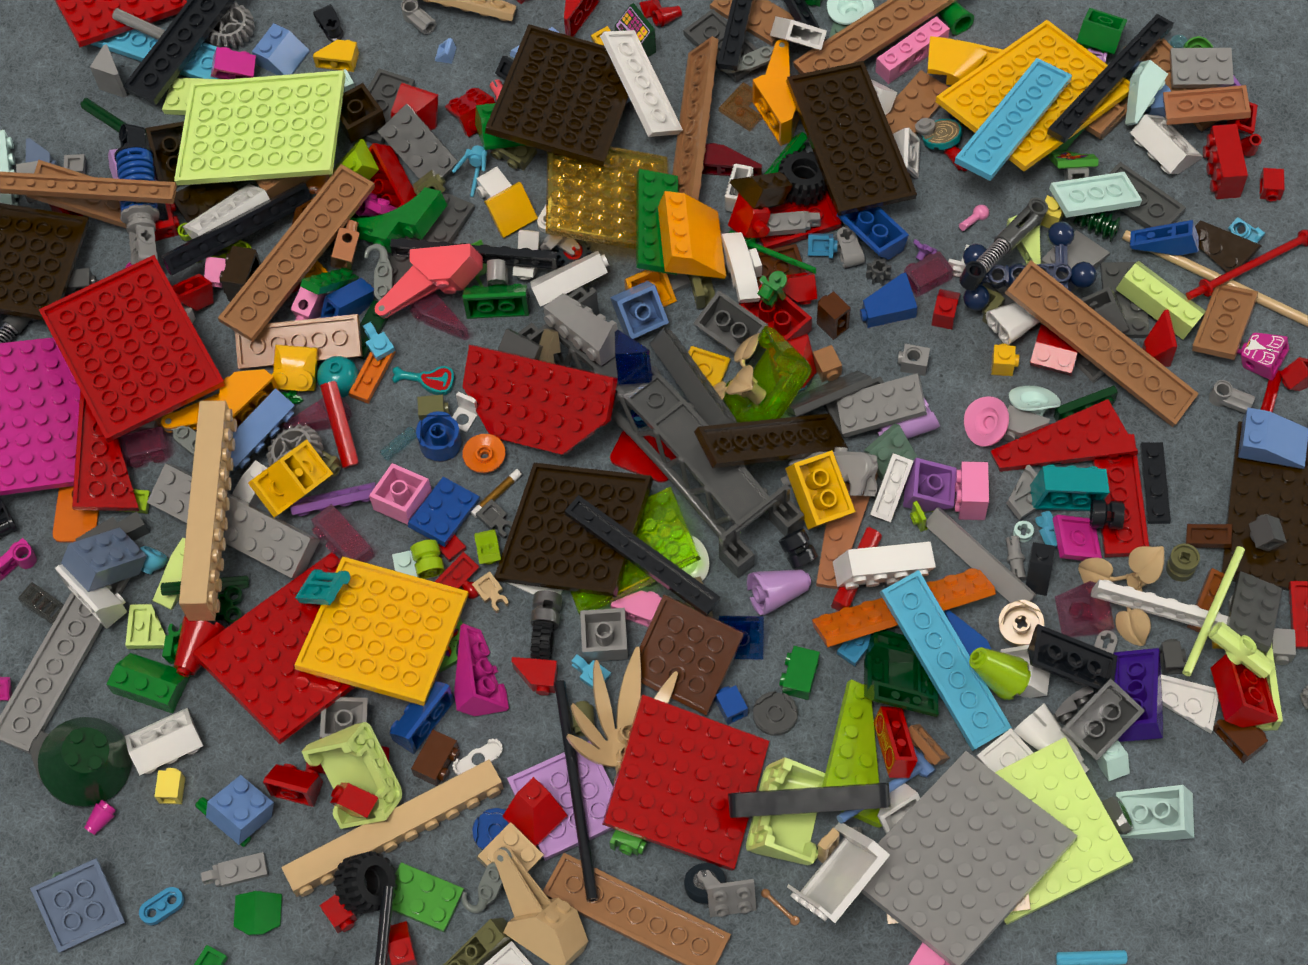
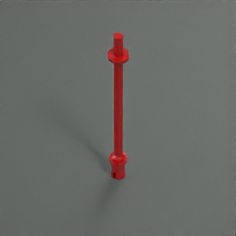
(1206, 287)

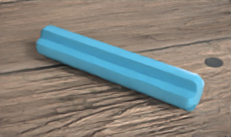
(1113, 957)

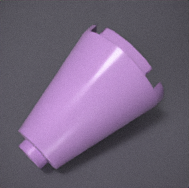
(918, 425)
(776, 588)

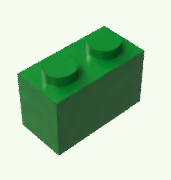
(800, 672)

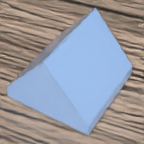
(446, 51)

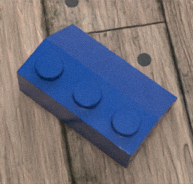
(877, 231)
(420, 720)

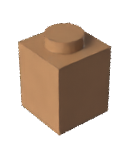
(827, 363)

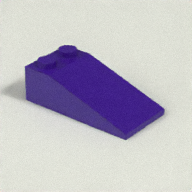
(1140, 677)

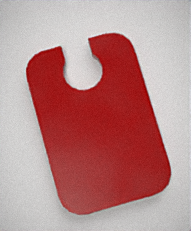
(632, 458)

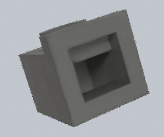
(1172, 657)

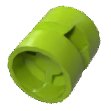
(427, 559)

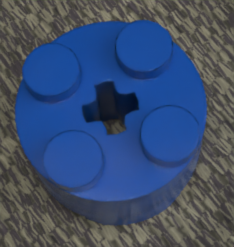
(439, 436)

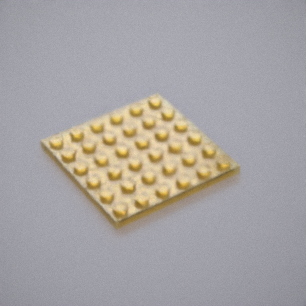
(596, 200)

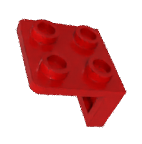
(465, 108)

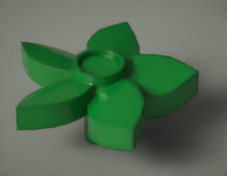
(293, 397)

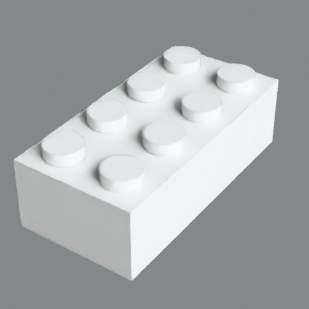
(882, 564)

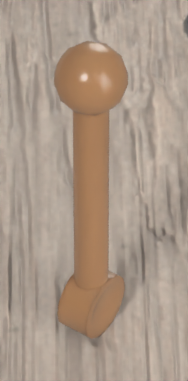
(794, 920)

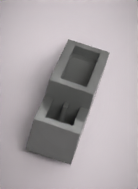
(131, 525)

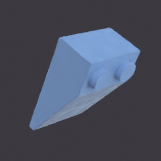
(1272, 439)

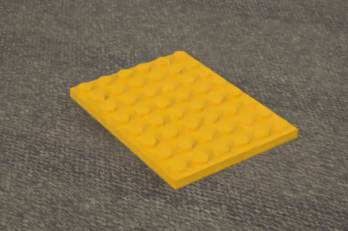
(983, 89)

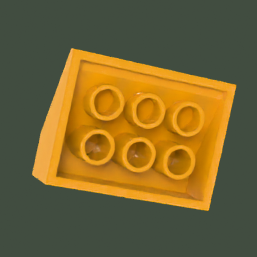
(690, 236)

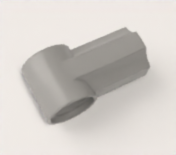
(418, 17)
(1231, 397)

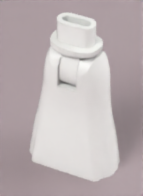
(1010, 322)
(1042, 730)

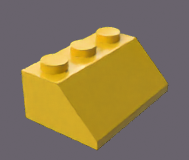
(820, 489)

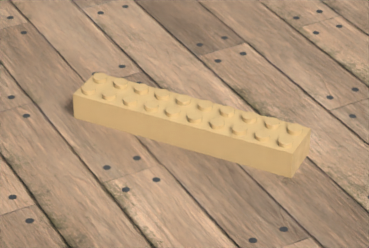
(207, 511)

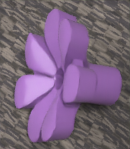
(923, 250)

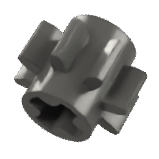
(878, 271)

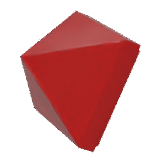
(649, 6)

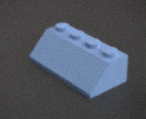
(260, 425)

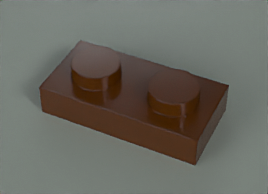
(1209, 535)

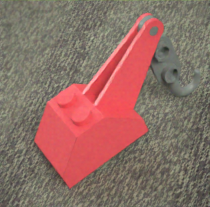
(433, 269)

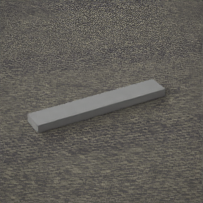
(978, 557)

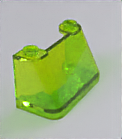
(779, 373)

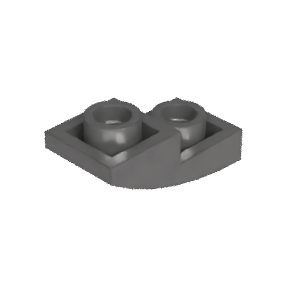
(1069, 706)

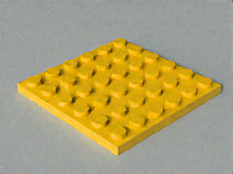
(383, 632)

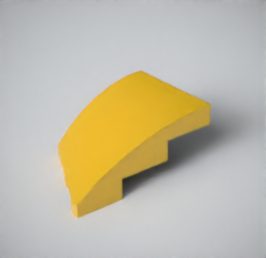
(953, 58)

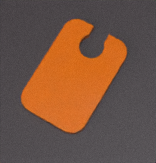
(71, 523)

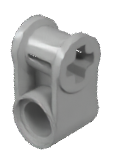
(849, 248)
(497, 272)

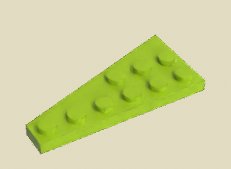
(854, 747)

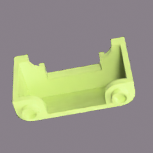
(357, 759)
(786, 835)

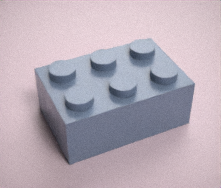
(103, 559)

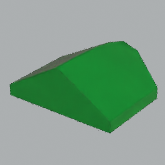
(257, 912)

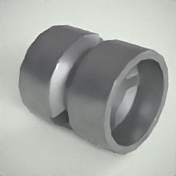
(546, 607)

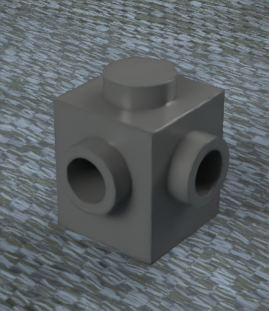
(1267, 532)

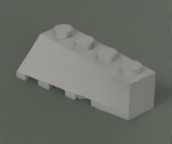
(582, 328)

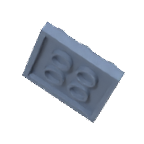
(77, 905)

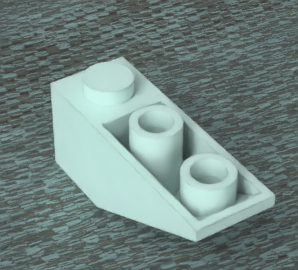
(1143, 86)
(1114, 762)

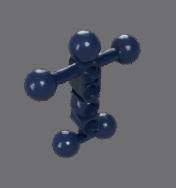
(1060, 236)

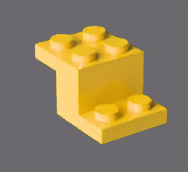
(290, 478)

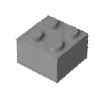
(604, 634)

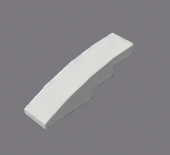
(740, 267)

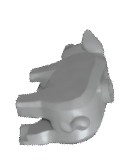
(856, 469)

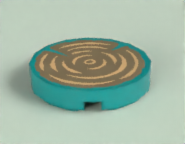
(945, 135)

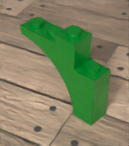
(409, 220)

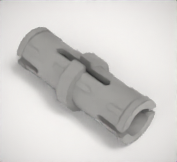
(1015, 557)

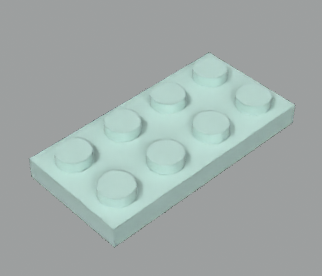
(1095, 194)

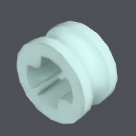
(1029, 529)

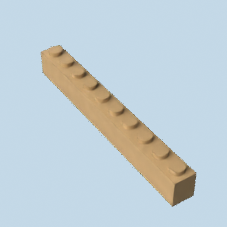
(403, 824)

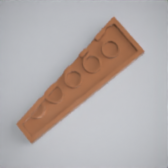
(839, 538)

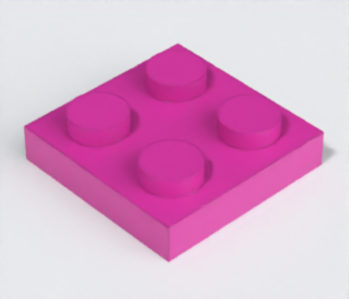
(1076, 538)

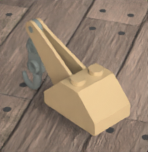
(539, 924)

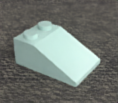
(1159, 813)

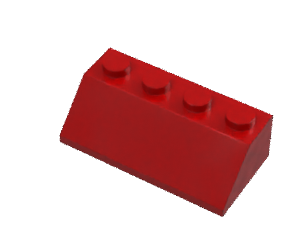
(390, 180)

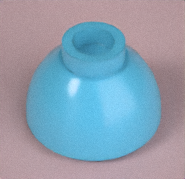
(154, 561)

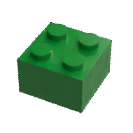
(1101, 31)

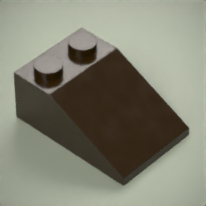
(165, 143)

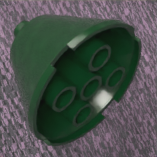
(84, 761)

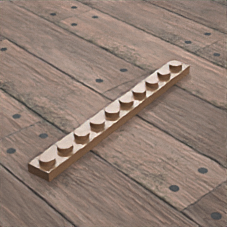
(87, 187)

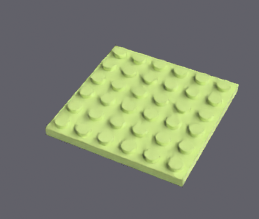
(1062, 789)

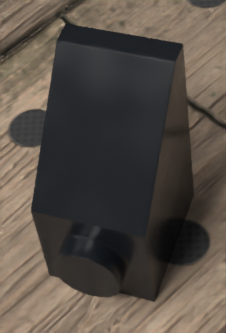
(1040, 568)

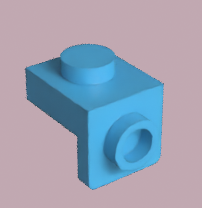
(821, 245)

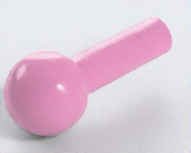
(979, 213)

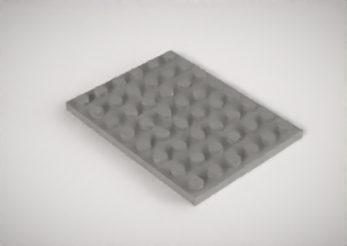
(965, 859)

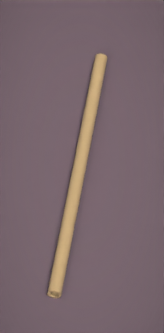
(1210, 275)

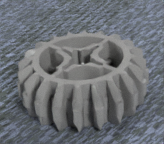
(231, 31)
(292, 438)

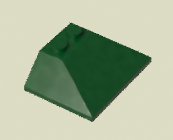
(896, 675)

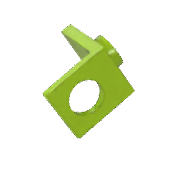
(918, 517)

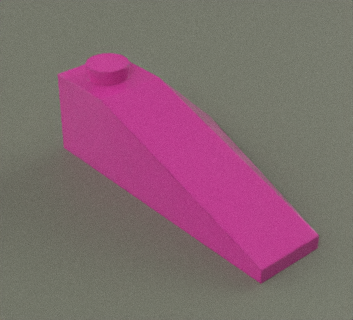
(475, 682)

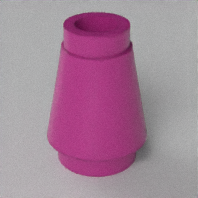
(100, 816)

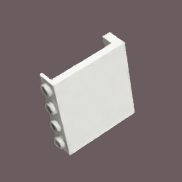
(841, 875)

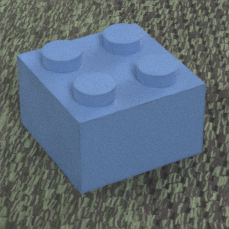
(639, 309)
(239, 809)

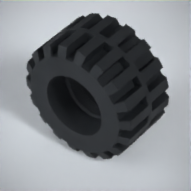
(803, 165)
(351, 884)

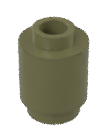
(588, 711)

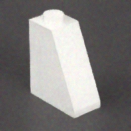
(798, 33)

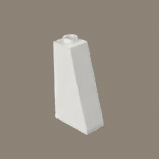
(569, 277)

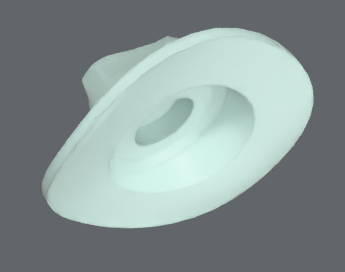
(848, 11)
(1033, 399)

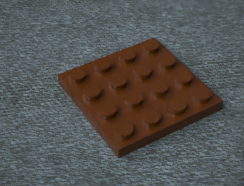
(691, 645)

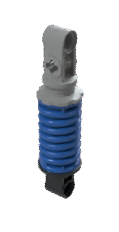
(136, 163)

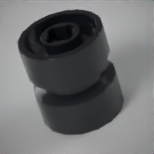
(1099, 518)
(795, 541)

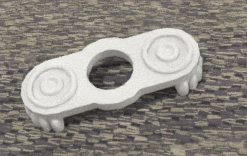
(490, 751)

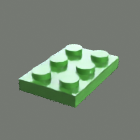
(425, 897)

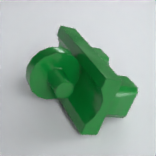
(772, 289)

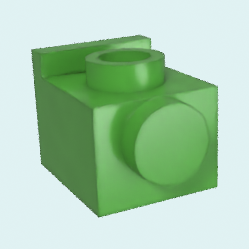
(627, 843)

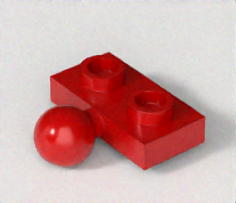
(458, 573)

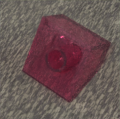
(1083, 614)

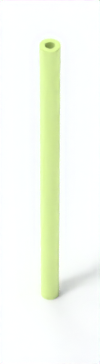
(1213, 611)

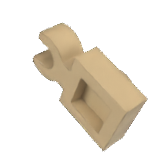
(489, 589)

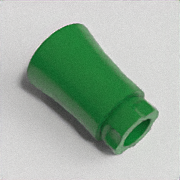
(957, 18)

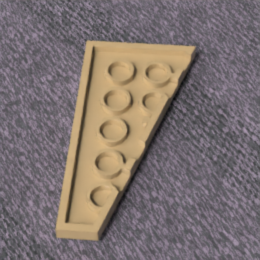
(496, 8)

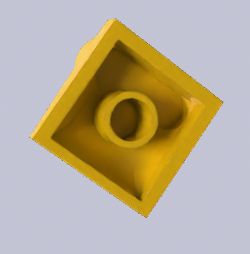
(295, 367)

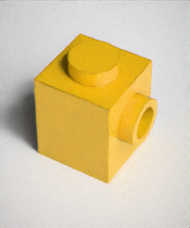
(1004, 360)

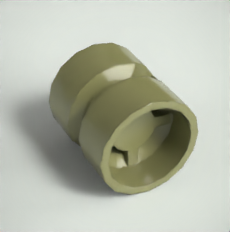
(1182, 562)

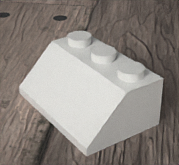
(1165, 144)
(99, 602)
(163, 742)

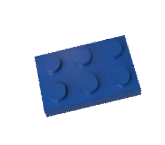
(443, 511)

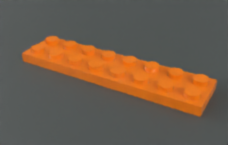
(875, 615)

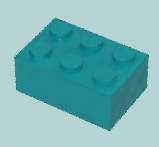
(1068, 487)

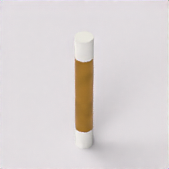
(500, 489)

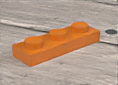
(370, 377)

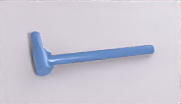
(922, 768)

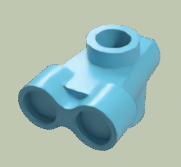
(1250, 232)

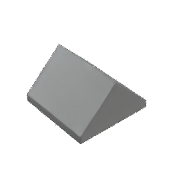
(107, 74)

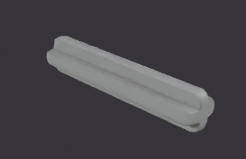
(137, 23)

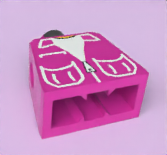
(1264, 354)

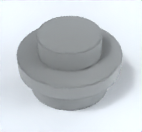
(925, 126)

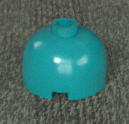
(339, 370)

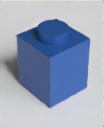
(731, 704)

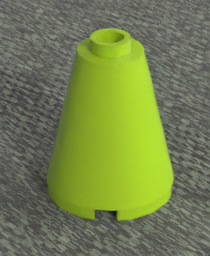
(1001, 672)

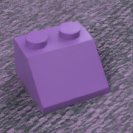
(930, 485)

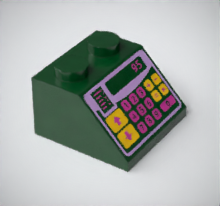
(635, 20)

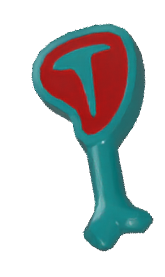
(437, 381)

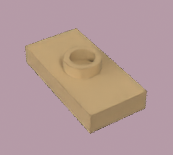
(828, 844)

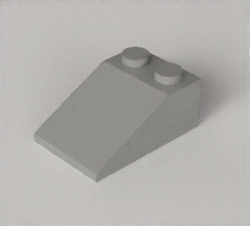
(1078, 251)

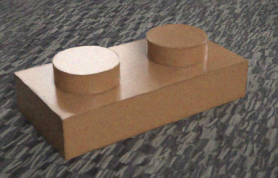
(932, 751)

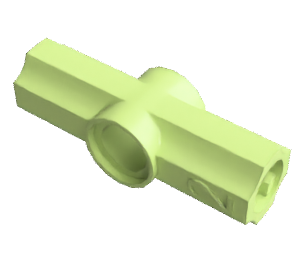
(1241, 649)

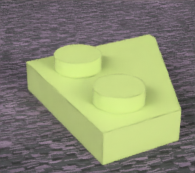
(144, 628)

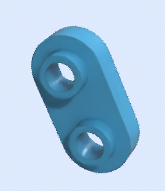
(161, 905)

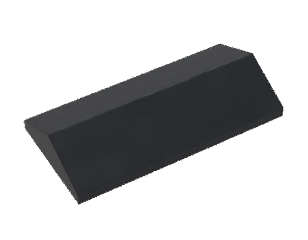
(1071, 658)

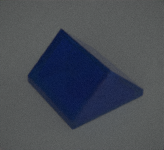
(632, 360)
(752, 642)

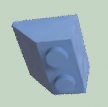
(280, 51)

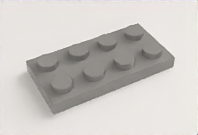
(881, 405)

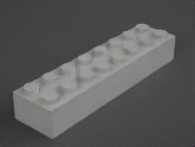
(248, 528)

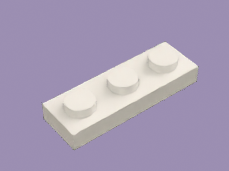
(891, 487)

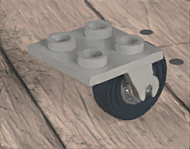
(707, 885)

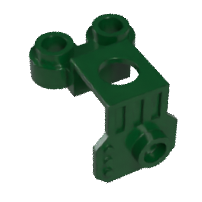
(227, 606)

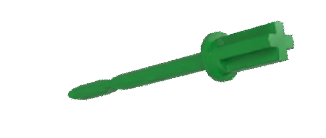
(751, 245)

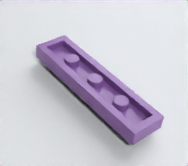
(339, 497)

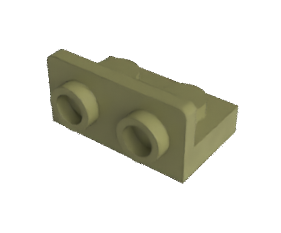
(515, 156)
(702, 290)

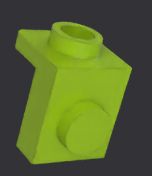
(487, 547)

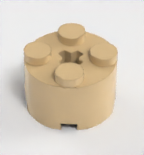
(1017, 612)

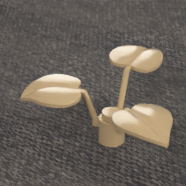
(744, 382)
(1147, 566)

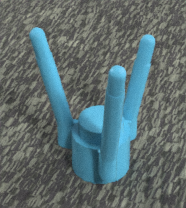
(477, 158)

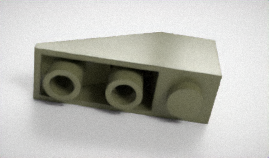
(482, 944)

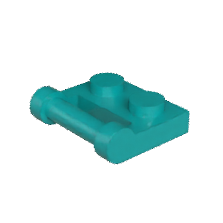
(319, 591)

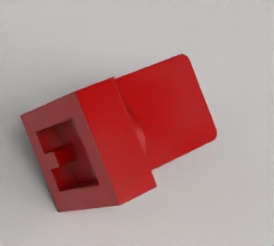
(167, 228)

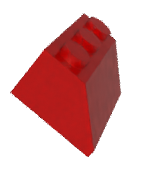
(1242, 694)

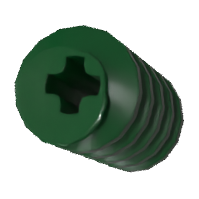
(1100, 224)

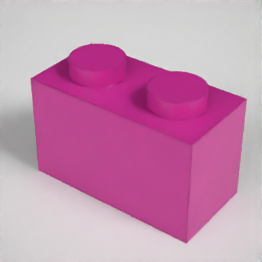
(232, 64)

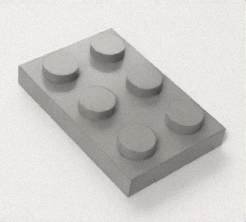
(1201, 67)

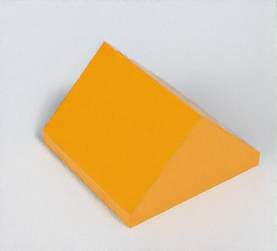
(660, 281)

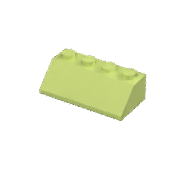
(1156, 295)

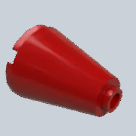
(192, 636)

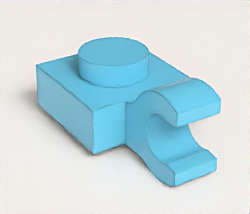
(379, 343)
(1047, 531)
(587, 670)

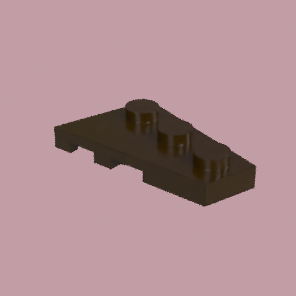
(1225, 247)

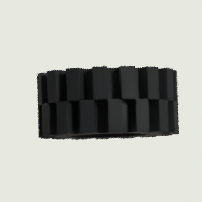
(542, 640)

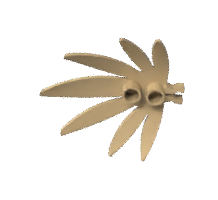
(610, 752)

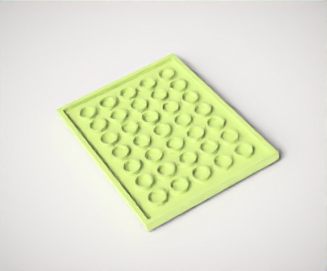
(260, 128)

